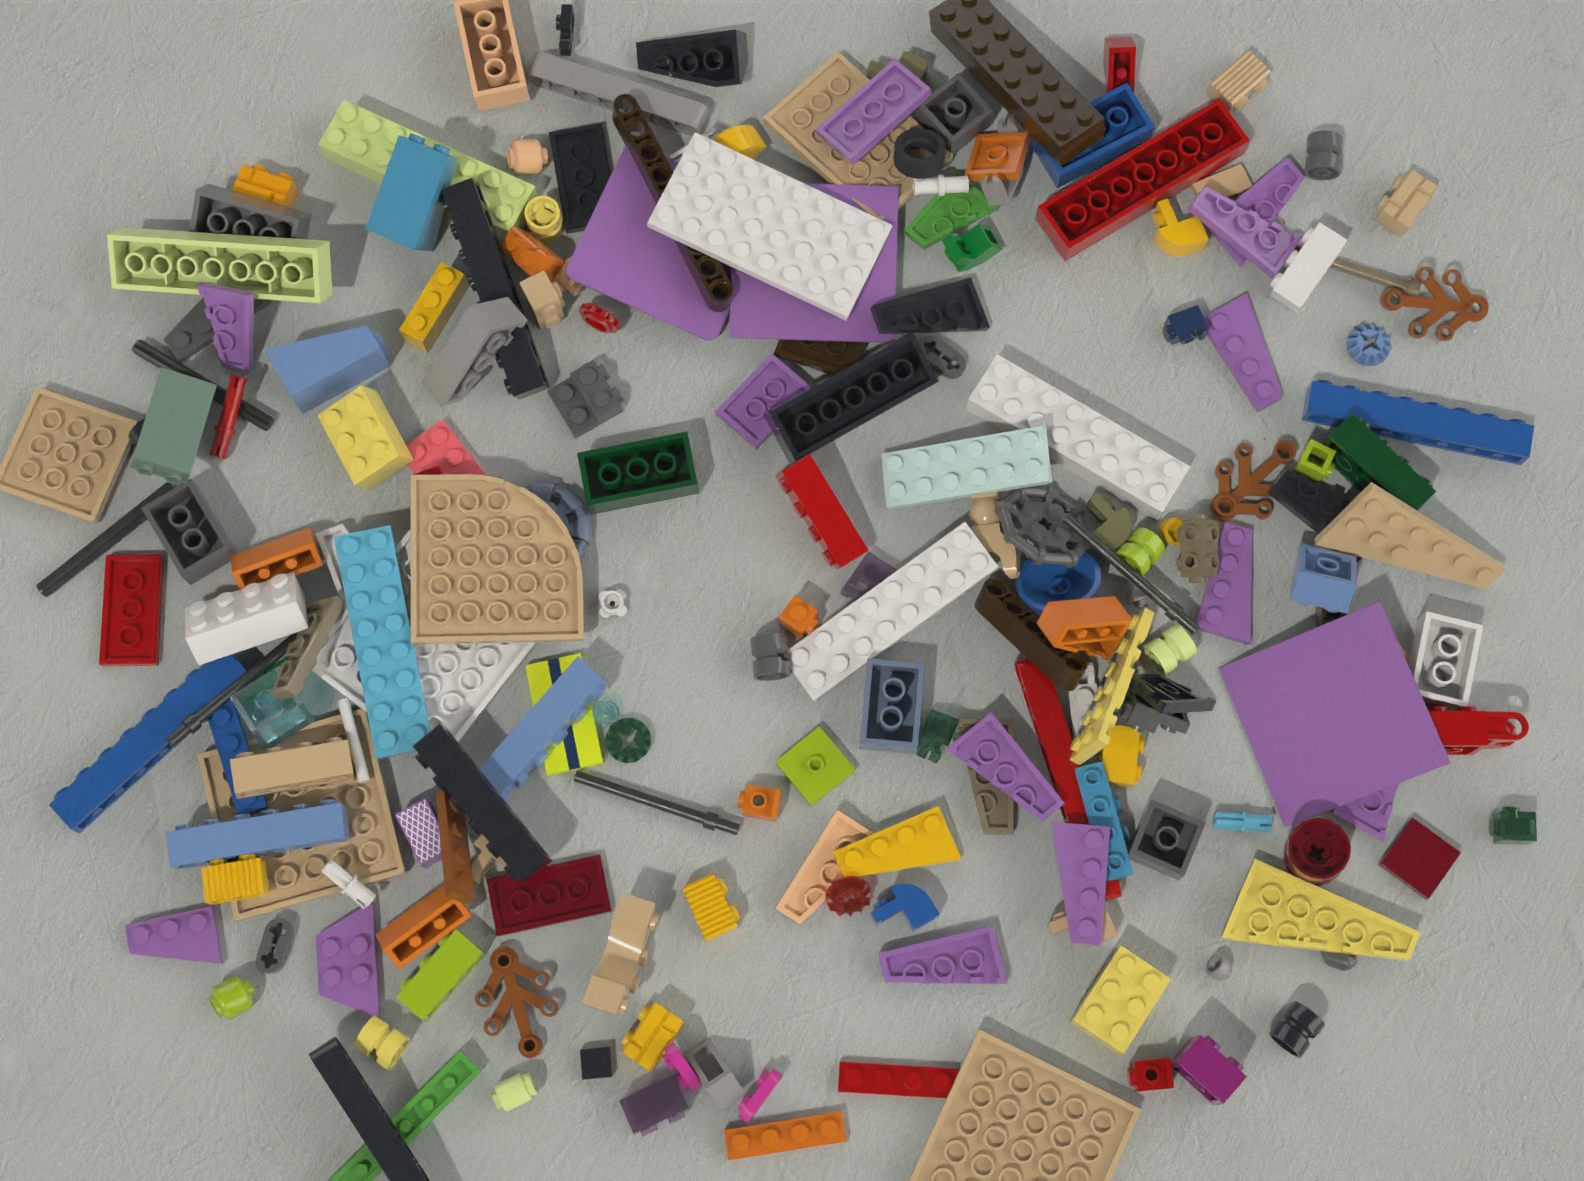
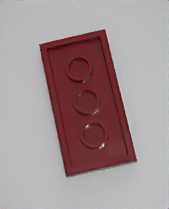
(551, 897)

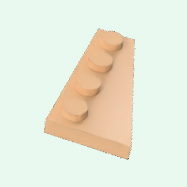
(819, 868)

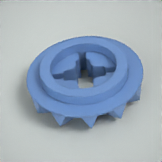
(1370, 356)

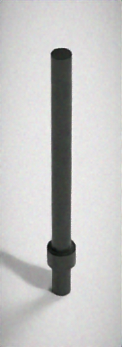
(1172, 610)
(193, 722)
(709, 820)

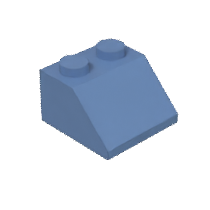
(1323, 579)

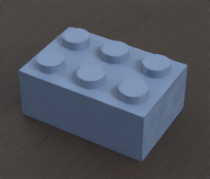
(892, 706)

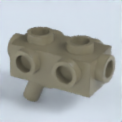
(1198, 548)

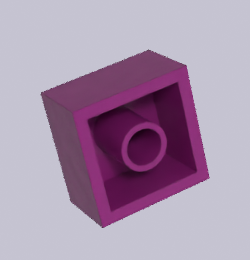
(1208, 1069)

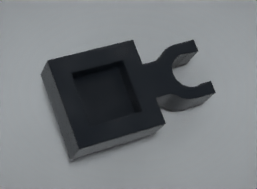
(565, 24)

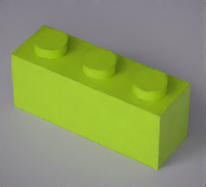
(440, 975)

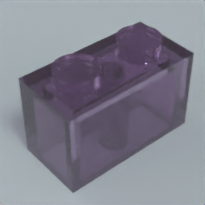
(654, 1105)

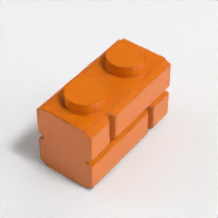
(530, 253)

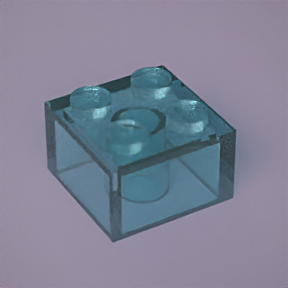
(266, 715)

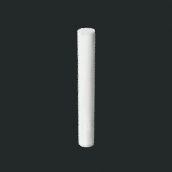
(353, 740)

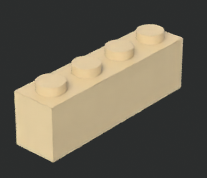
(291, 768)

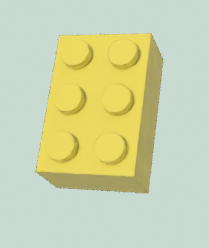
(365, 437)
(1120, 1000)

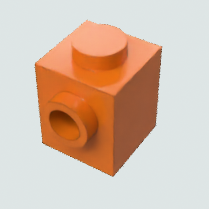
(799, 618)

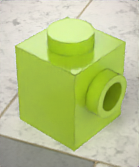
(1315, 462)

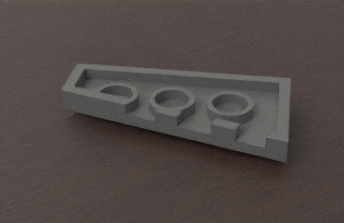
(196, 331)

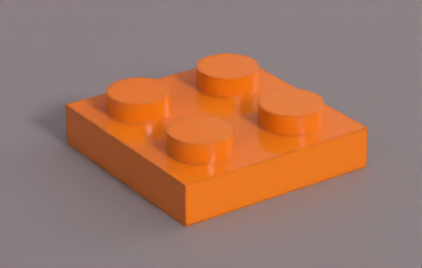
(998, 156)

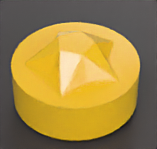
(1168, 530)

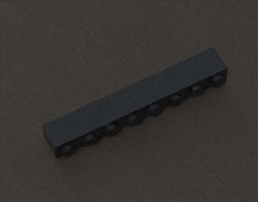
(493, 281)

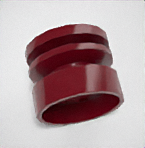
(1320, 836)

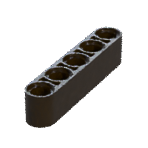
(1020, 628)

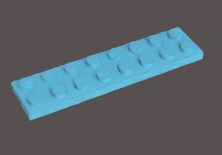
(383, 640)

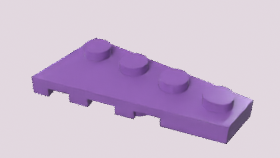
(1227, 599)
(1083, 875)
(953, 959)

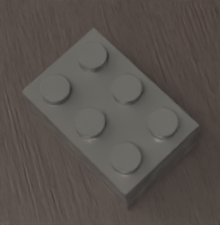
(189, 531)

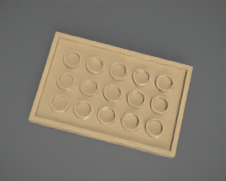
(816, 100)

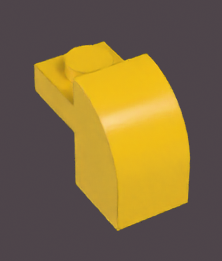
(742, 139)
(1177, 237)

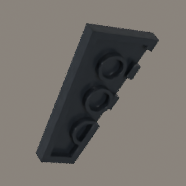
(939, 309)

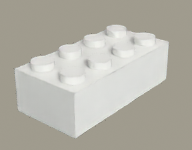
(245, 618)

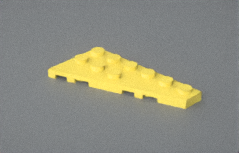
(1113, 692)

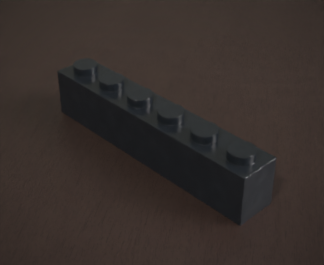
(482, 803)

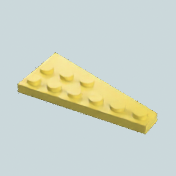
(1296, 914)

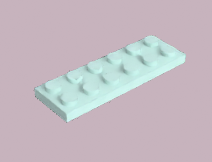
(966, 468)

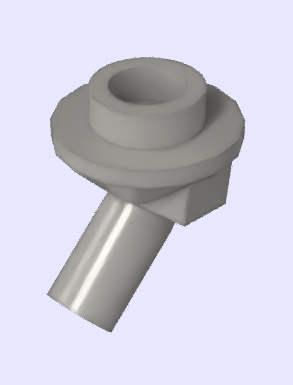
(1138, 597)

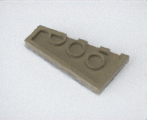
(306, 647)
(993, 805)

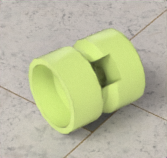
(1173, 647)

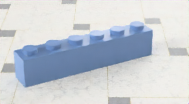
(543, 727)
(258, 835)

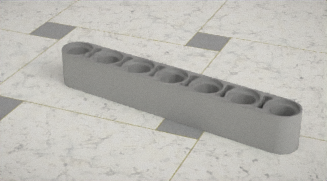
(602, 89)

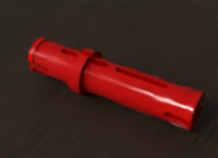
(228, 417)

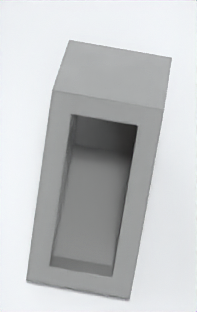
(715, 1074)

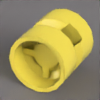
(544, 219)
(381, 1043)

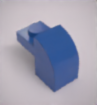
(909, 900)

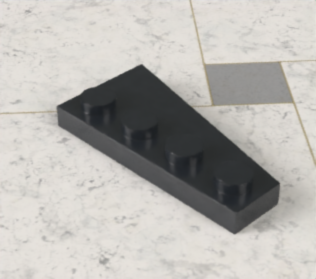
(1308, 501)

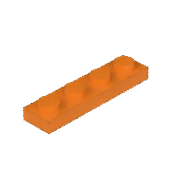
(785, 1135)

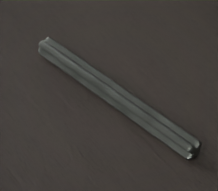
(162, 360)
(98, 545)

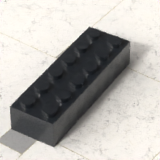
(850, 397)

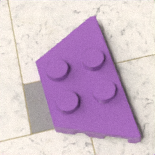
(350, 962)

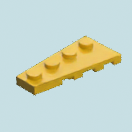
(905, 845)

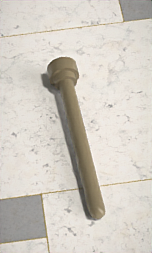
(1407, 287)

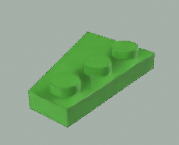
(947, 216)

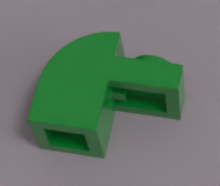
(972, 248)

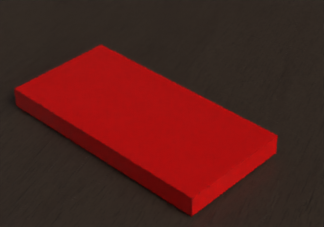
(131, 610)

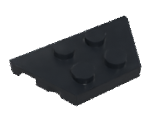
(1168, 695)

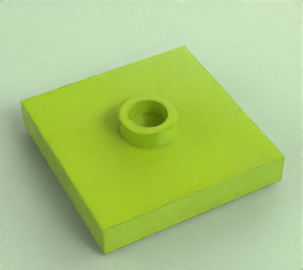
(815, 766)

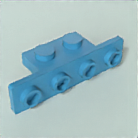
(1103, 811)

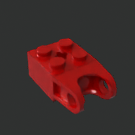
(1472, 730)

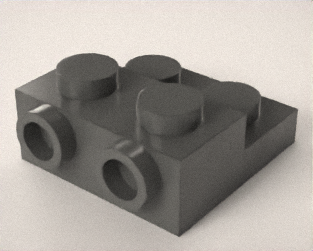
(586, 399)
(1144, 717)

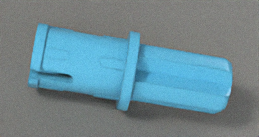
(1242, 821)

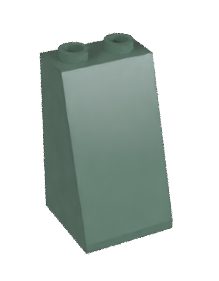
(173, 426)

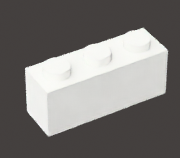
(1307, 267)

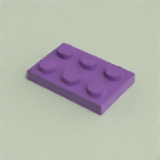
(760, 392)

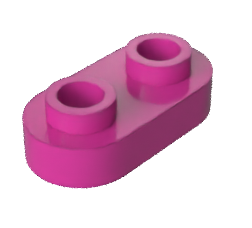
(675, 1059)
(751, 1104)

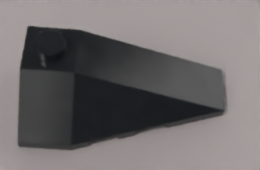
(705, 58)

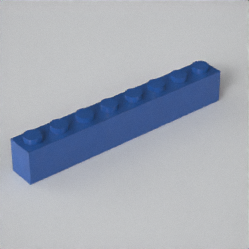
(1420, 422)
(141, 746)

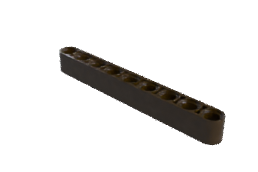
(660, 167)

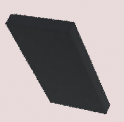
(580, 172)

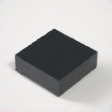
(596, 1063)

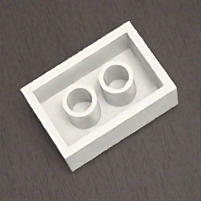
(1444, 659)

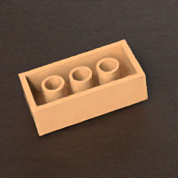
(491, 53)

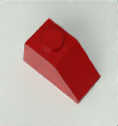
(1119, 62)

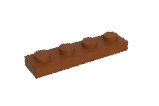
(454, 850)

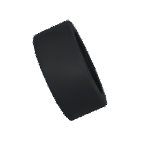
(919, 139)

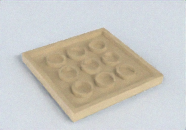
(66, 455)

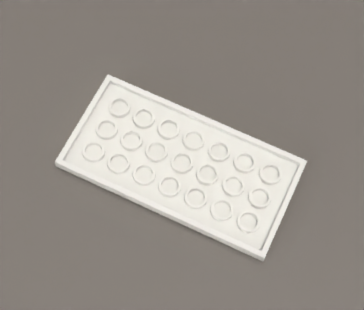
(770, 226)

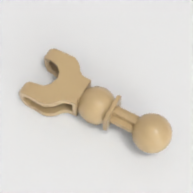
(990, 533)

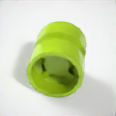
(1141, 550)

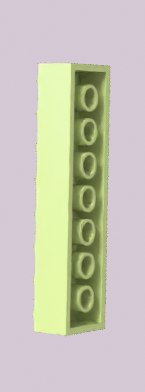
(365, 145)
(181, 260)

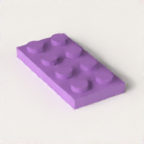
(873, 111)

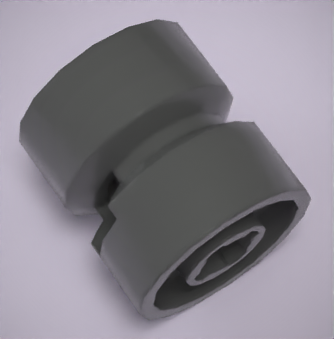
(1323, 154)
(770, 658)

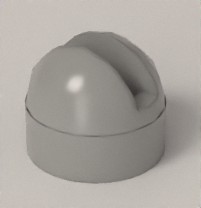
(1218, 967)

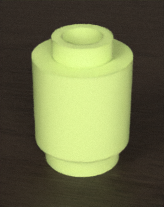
(514, 1091)

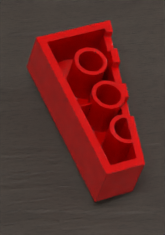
(822, 512)

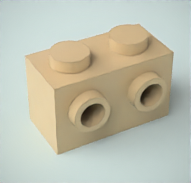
(543, 299)

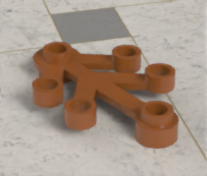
(1440, 304)
(1248, 484)
(515, 996)

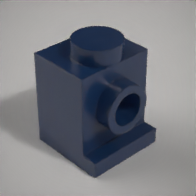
(1185, 326)

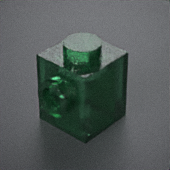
(1513, 826)

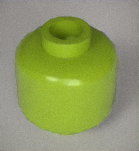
(231, 997)

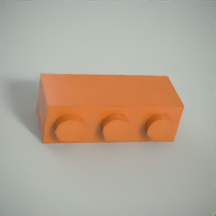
(288, 554)
(421, 927)

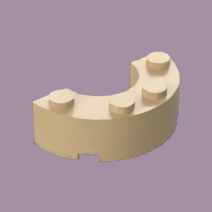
(622, 956)

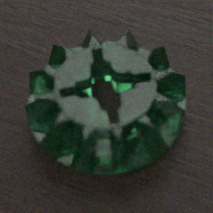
(626, 727)

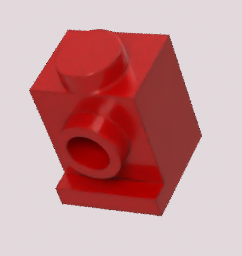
(1162, 1069)

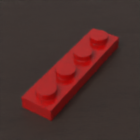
(895, 1080)

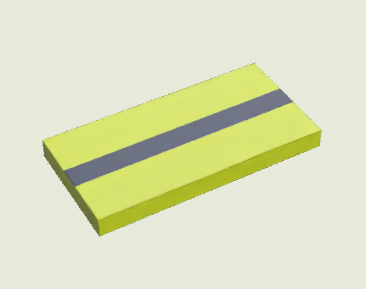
(581, 745)

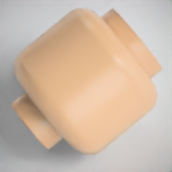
(526, 156)

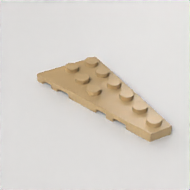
(1398, 535)

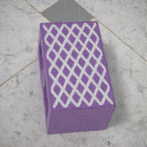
(422, 831)

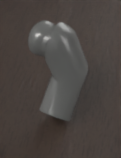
(1339, 960)

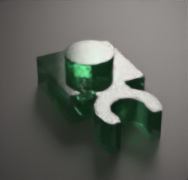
(937, 731)

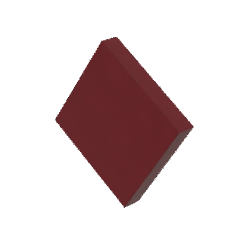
(1419, 858)

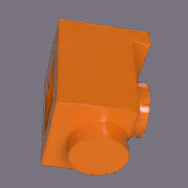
(768, 810)

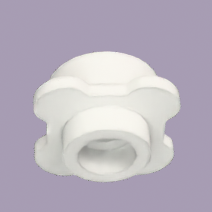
(607, 597)

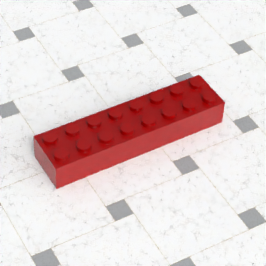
(1141, 179)

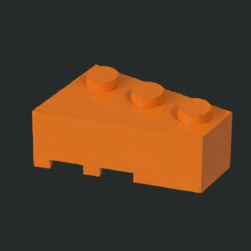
(1085, 625)

